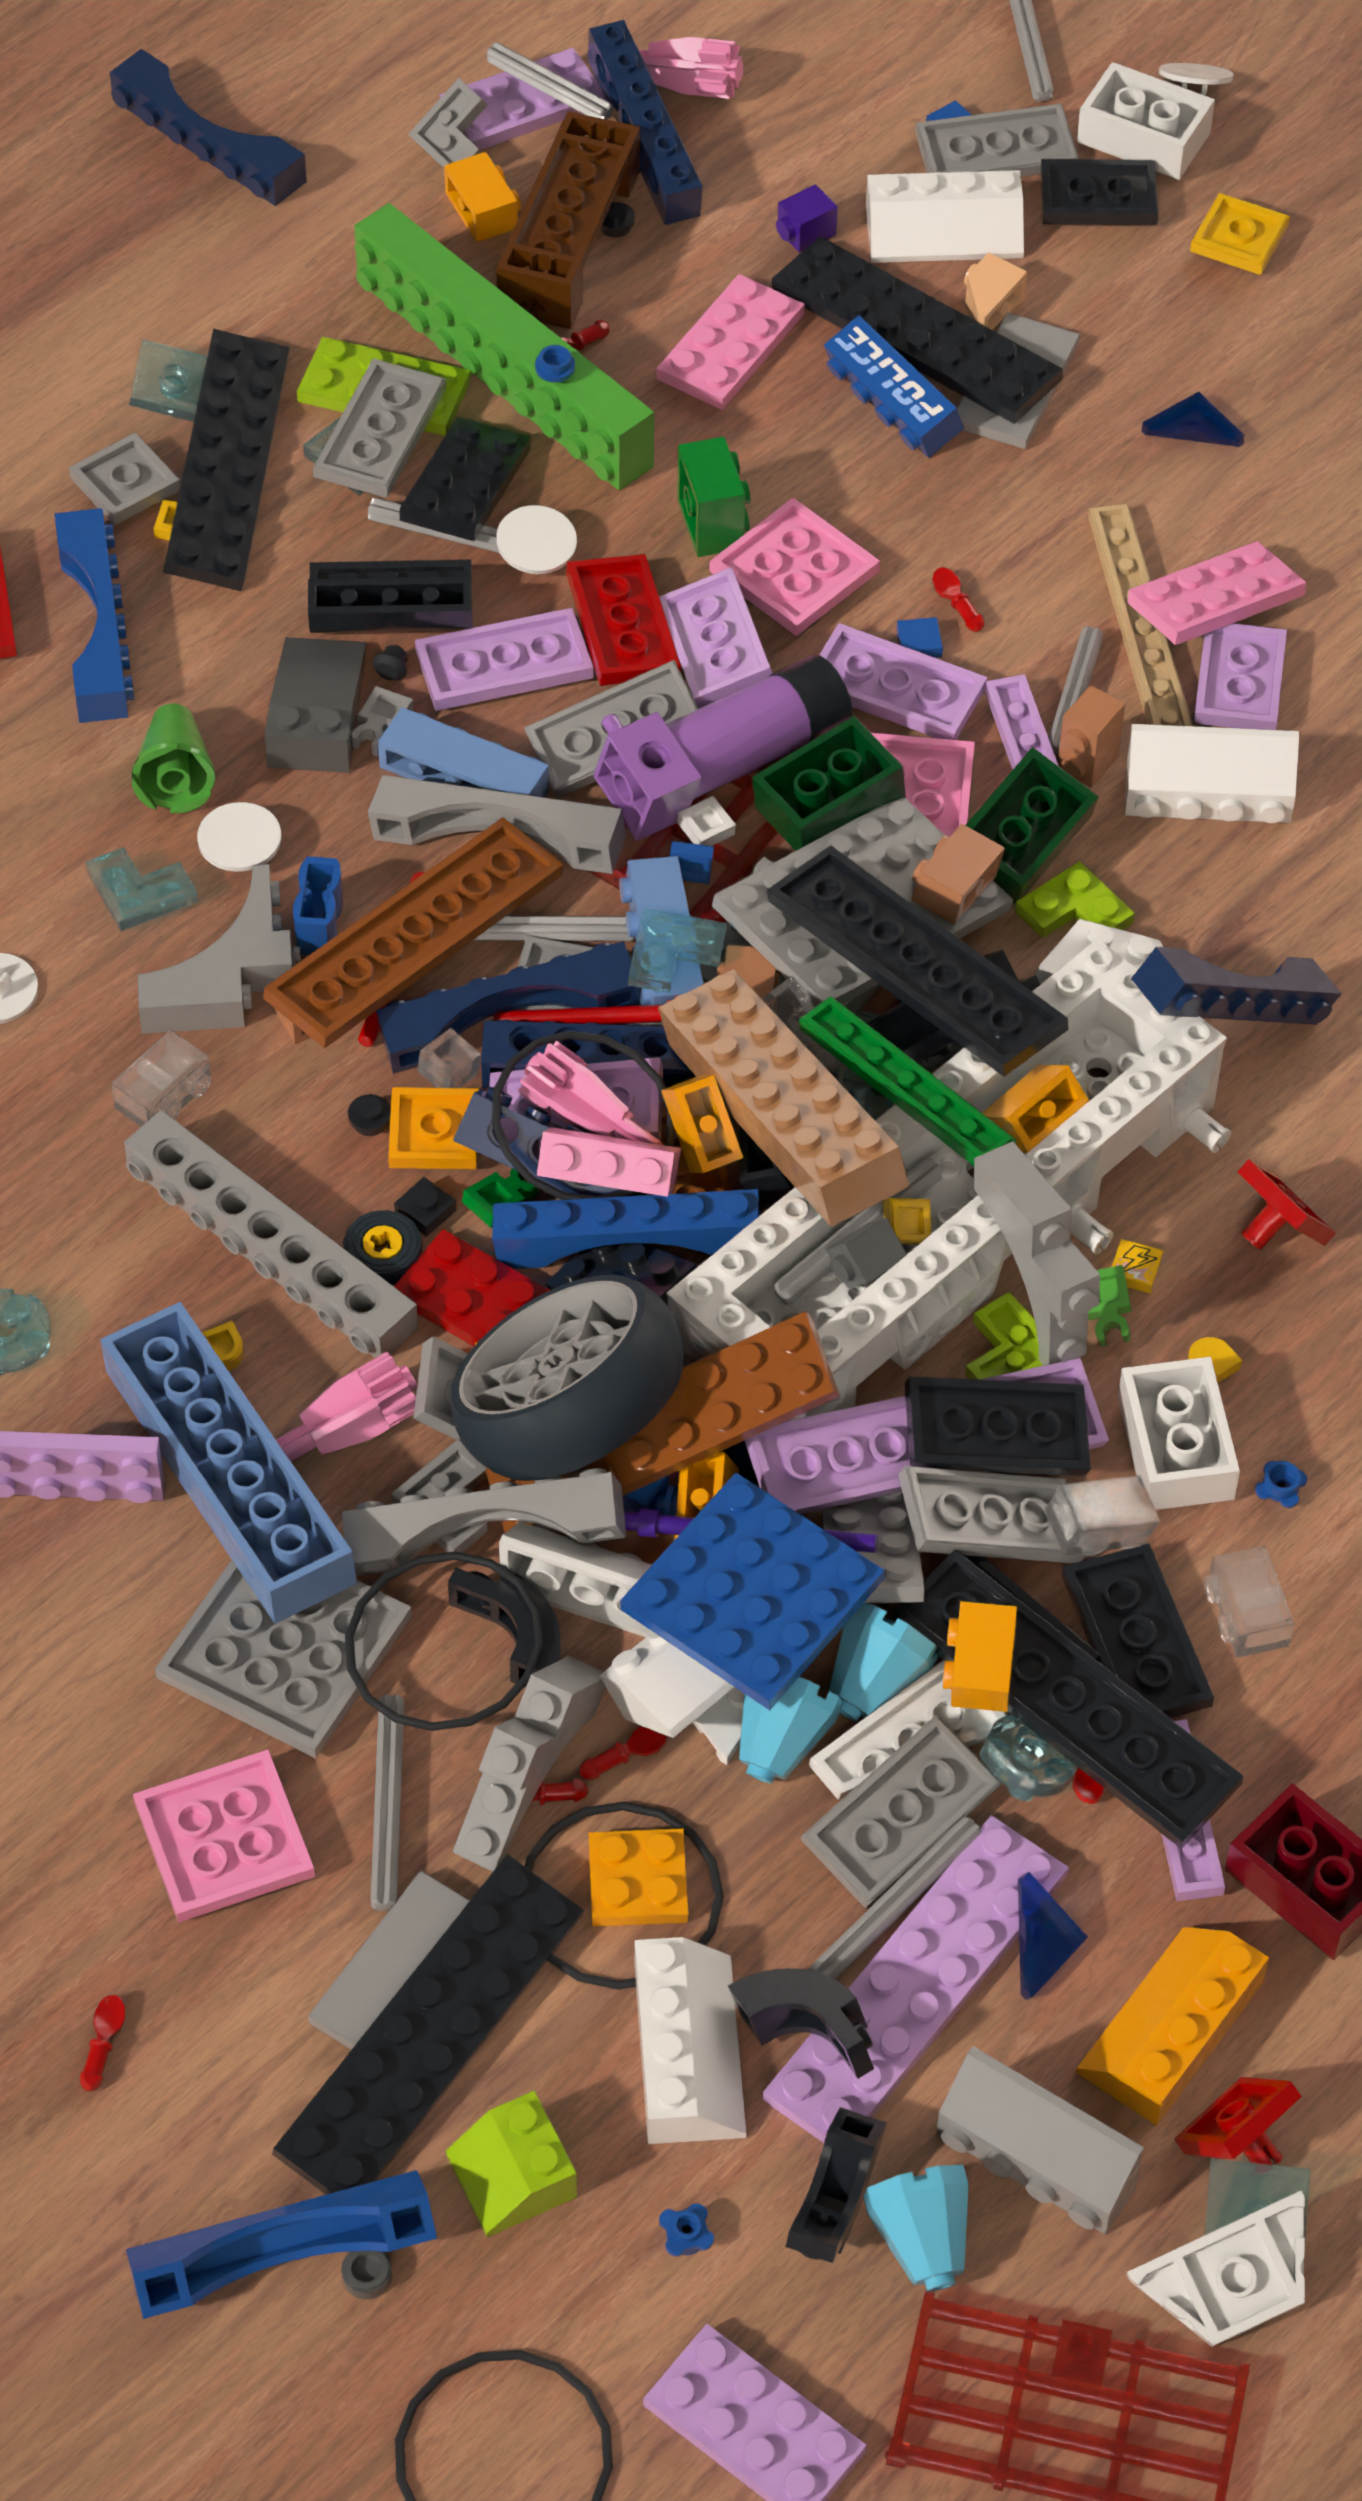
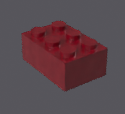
(1303, 1869)

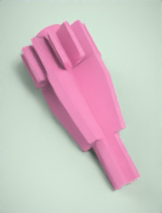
(695, 66)
(576, 1095)
(354, 1409)

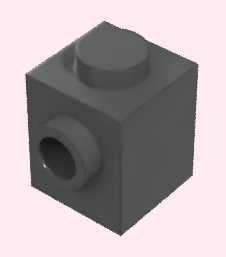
(866, 1254)

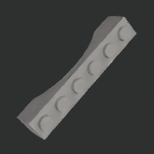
(419, 810)
(392, 1534)

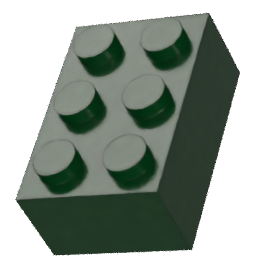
(828, 784)
(1033, 819)

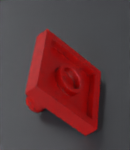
(1281, 1207)
(1239, 2121)

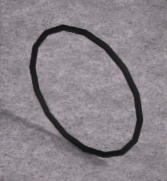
(525, 1052)
(454, 1723)
(644, 1810)
(502, 2356)

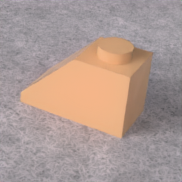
(993, 290)

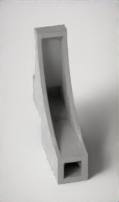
(218, 982)
(1038, 1231)
(522, 1753)

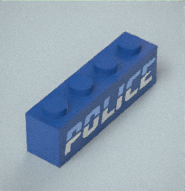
(893, 387)

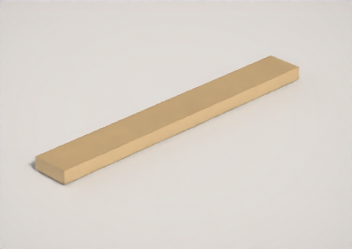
(1145, 644)

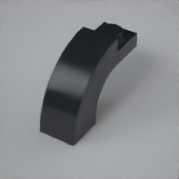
(506, 1607)
(807, 2002)
(837, 2186)

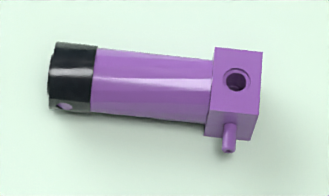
(661, 767)

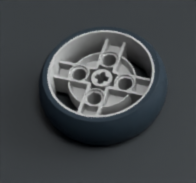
(567, 1378)

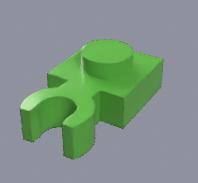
(1113, 1301)

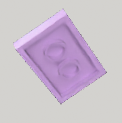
(1240, 677)

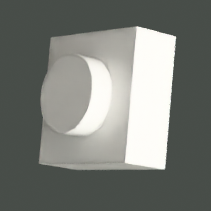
(706, 822)

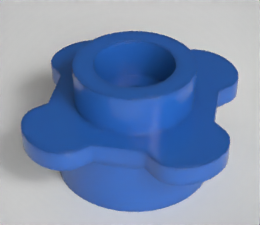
(1284, 1473)
(686, 2243)

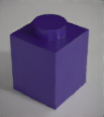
(806, 217)

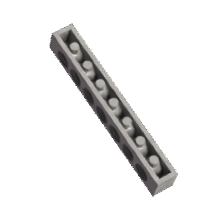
(198, 1166)

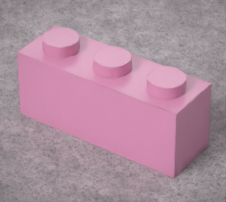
(608, 1161)

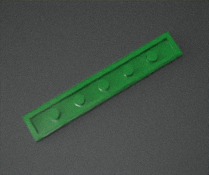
(902, 1080)

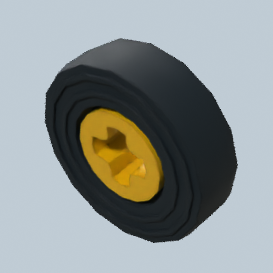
(376, 1229)

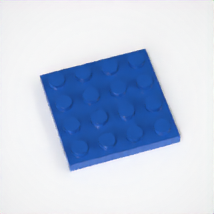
(752, 1590)

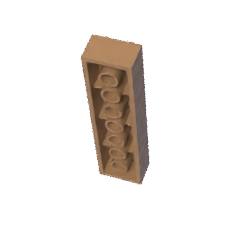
(785, 1098)

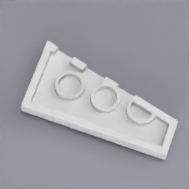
(876, 1737)

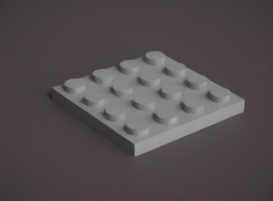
(284, 1674)

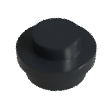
(618, 220)
(369, 1114)

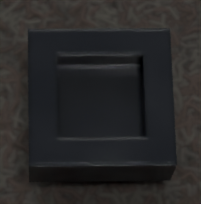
(426, 1206)

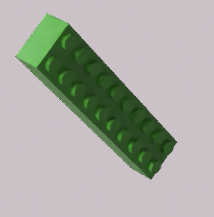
(500, 346)

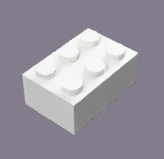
(1145, 120)
(1178, 1432)

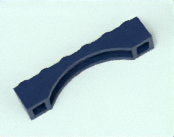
(260, 163)
(568, 981)
(1191, 987)

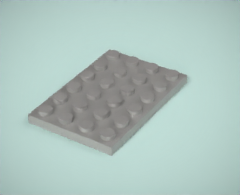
(884, 843)

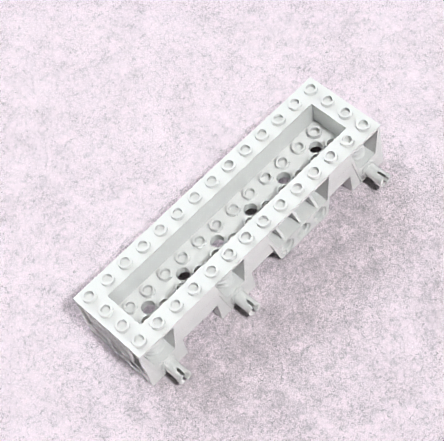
(1155, 1092)

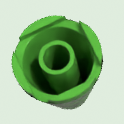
(173, 762)

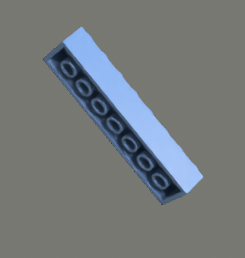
(229, 1462)

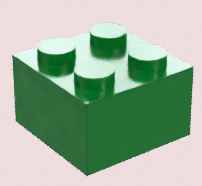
(712, 495)

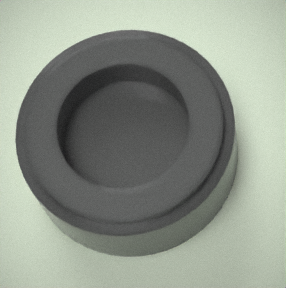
(366, 2273)

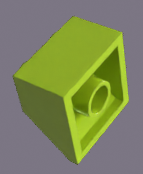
(512, 2165)

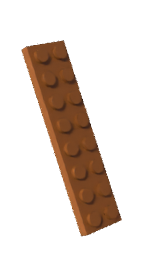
(412, 932)
(722, 1404)

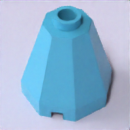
(877, 1661)
(782, 1737)
(924, 2222)

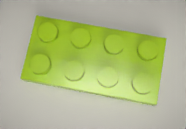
(341, 365)

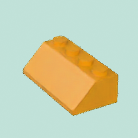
(1174, 2020)

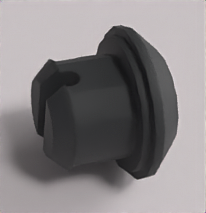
(391, 663)

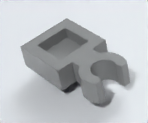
(377, 715)

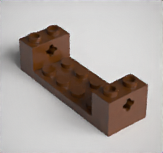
(564, 214)

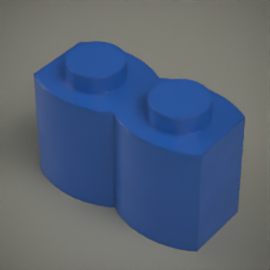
(317, 903)

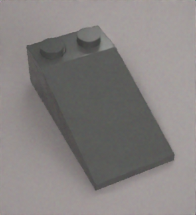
(314, 705)

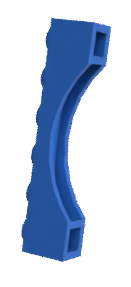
(98, 671)
(545, 1231)
(361, 2218)

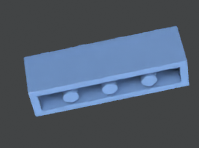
(446, 754)
(660, 887)

